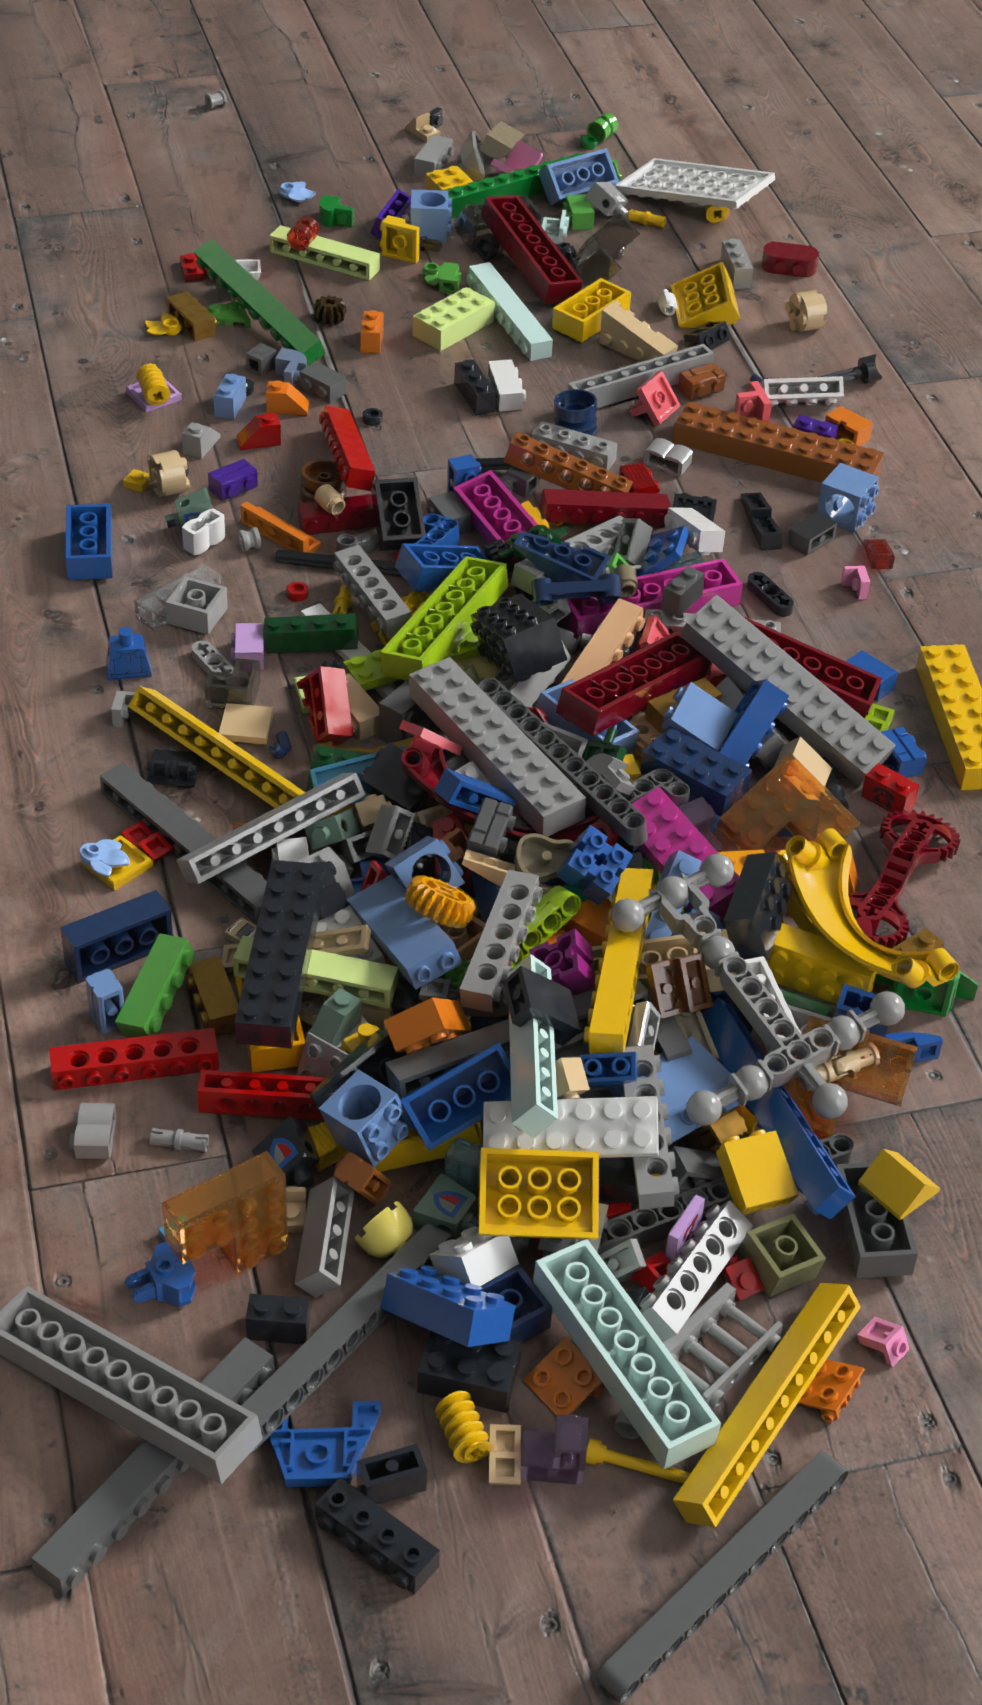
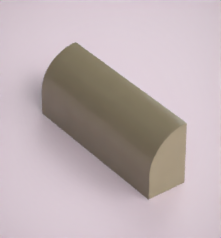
(500, 140)

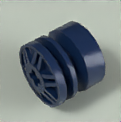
(576, 411)

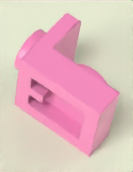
(857, 578)
(885, 1337)

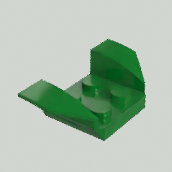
(931, 999)

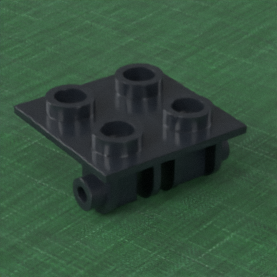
(173, 768)

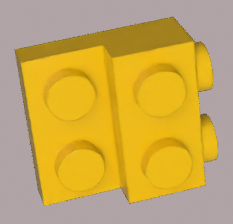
(399, 239)

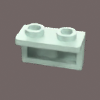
(556, 228)

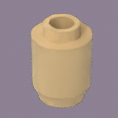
(330, 499)

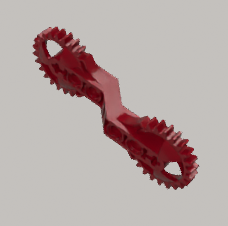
(906, 853)

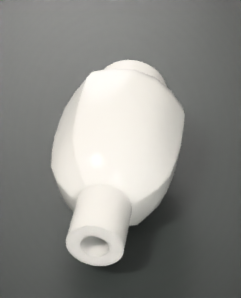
(667, 302)

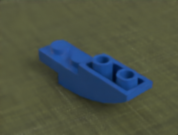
(609, 1068)

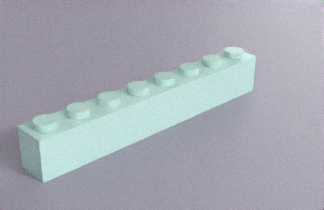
(511, 312)
(533, 1068)

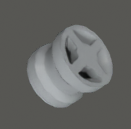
(249, 539)

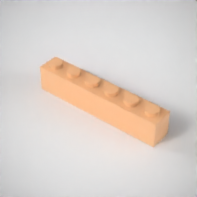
(609, 640)

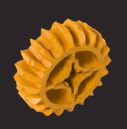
(440, 901)

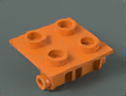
(564, 1379)
(832, 1388)

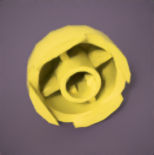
(386, 1232)

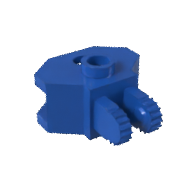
(163, 1279)

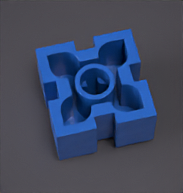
(594, 865)

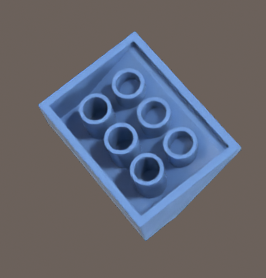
(681, 1080)

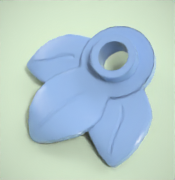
(296, 191)
(103, 856)

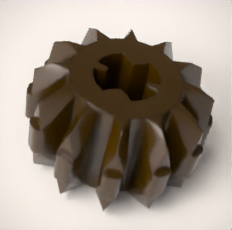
(329, 310)

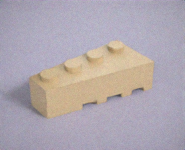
(630, 336)

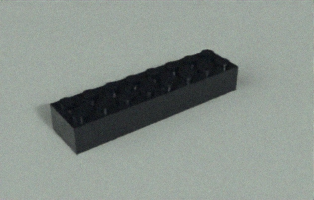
(280, 955)

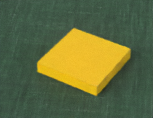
(122, 875)

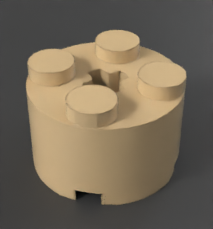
(806, 311)
(168, 473)

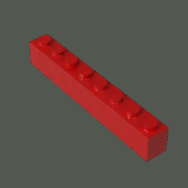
(347, 448)

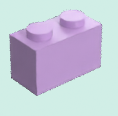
(248, 642)

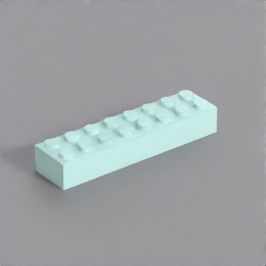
(626, 1354)

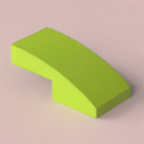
(880, 717)

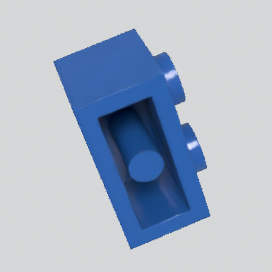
(461, 470)

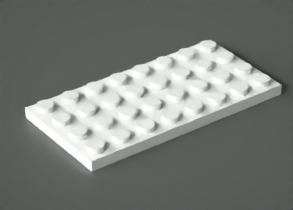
(695, 183)

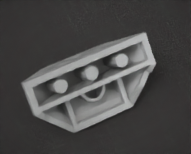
(471, 159)

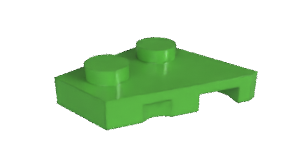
(229, 313)

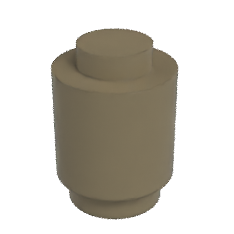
(627, 580)

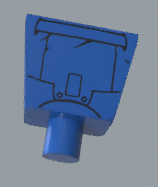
(127, 656)

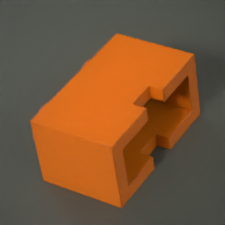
(371, 332)
(850, 425)

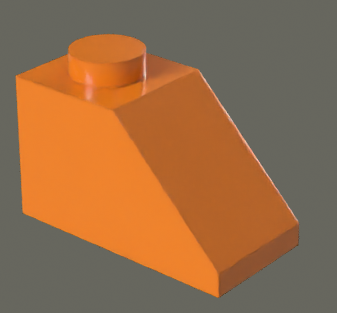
(285, 399)

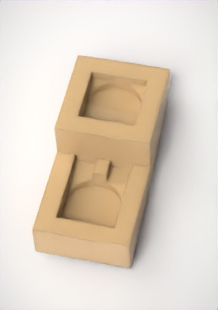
(506, 1454)

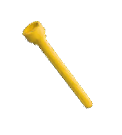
(599, 1453)

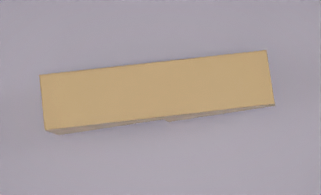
(492, 868)

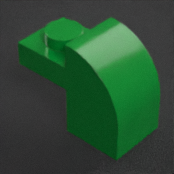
(332, 212)

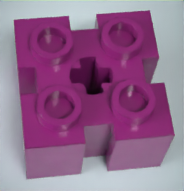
(568, 961)

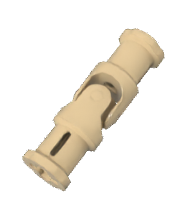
(846, 1063)

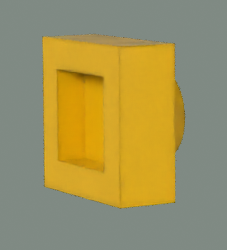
(137, 480)

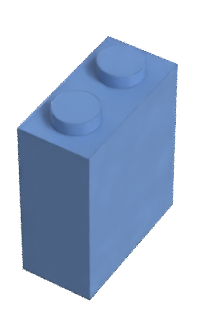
(699, 716)

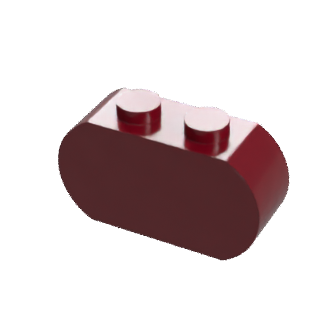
(790, 259)

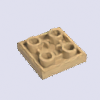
(246, 723)

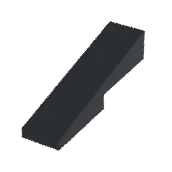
(759, 515)

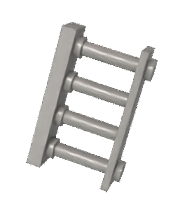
(705, 1322)

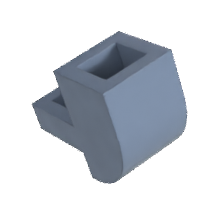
(289, 364)

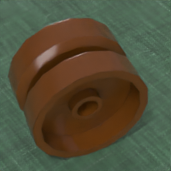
(317, 474)

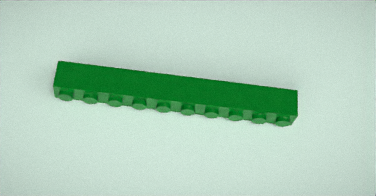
(520, 182)
(258, 301)

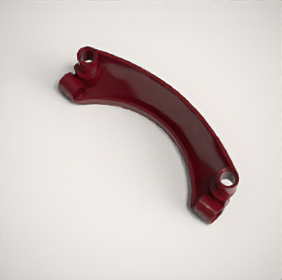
(429, 768)

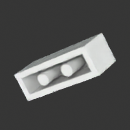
(508, 386)

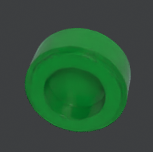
(588, 142)

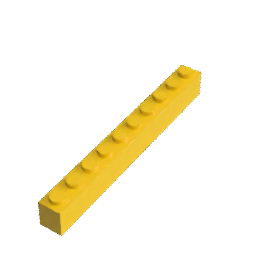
(213, 747)
(618, 971)
(766, 1405)

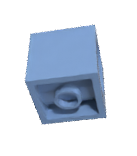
(432, 213)
(848, 496)
(402, 865)
(366, 1118)

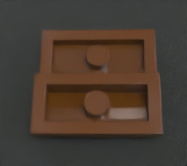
(679, 985)

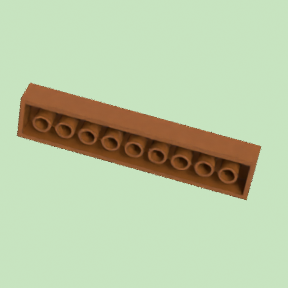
(769, 443)

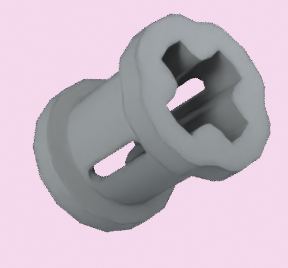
(215, 99)

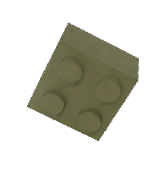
(782, 1254)

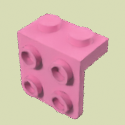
(520, 158)

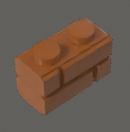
(701, 381)
(362, 1177)

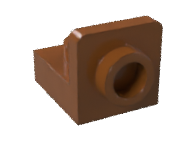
(454, 841)

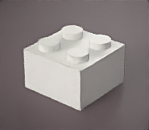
(475, 1257)

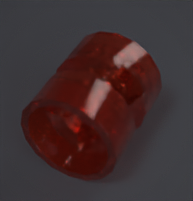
(303, 233)

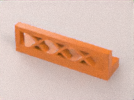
(277, 529)

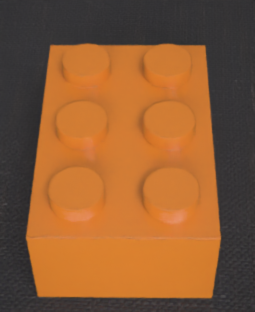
(427, 1025)

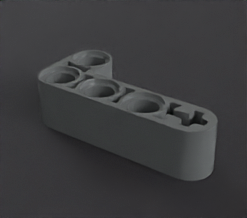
(666, 780)

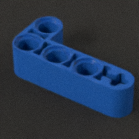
(440, 531)

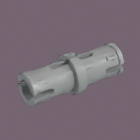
(179, 1139)

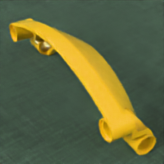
(821, 882)

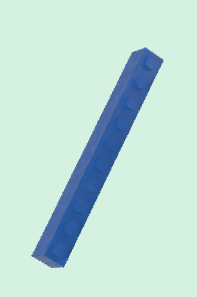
(776, 1111)

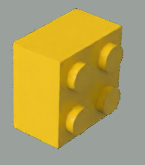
(446, 179)

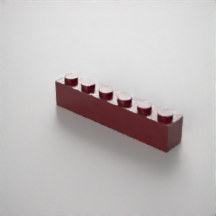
(601, 506)

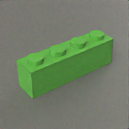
(155, 986)

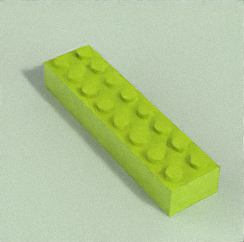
(444, 617)

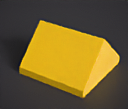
(897, 1184)

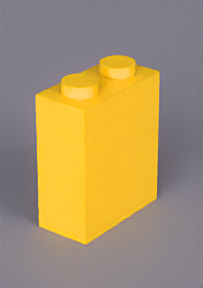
(757, 1172)

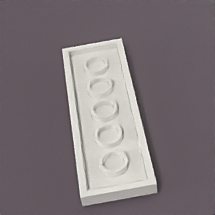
(589, 1125)

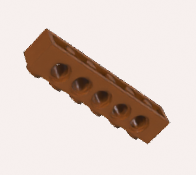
(560, 467)

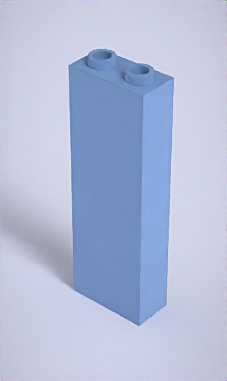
(405, 936)

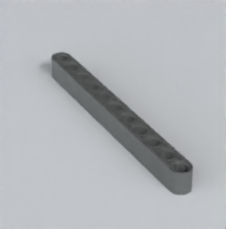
(599, 794)
(655, 1224)
(337, 1337)
(721, 1577)

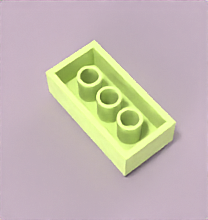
(453, 318)

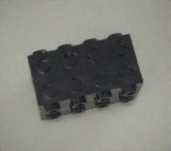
(518, 637)

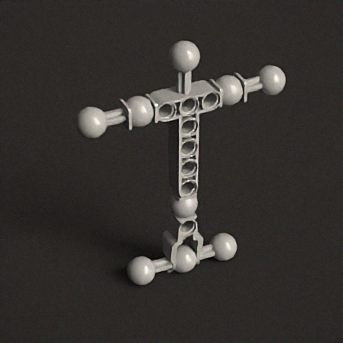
(719, 954)

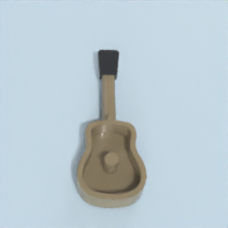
(544, 856)

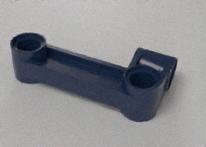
(606, 590)

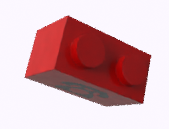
(889, 789)

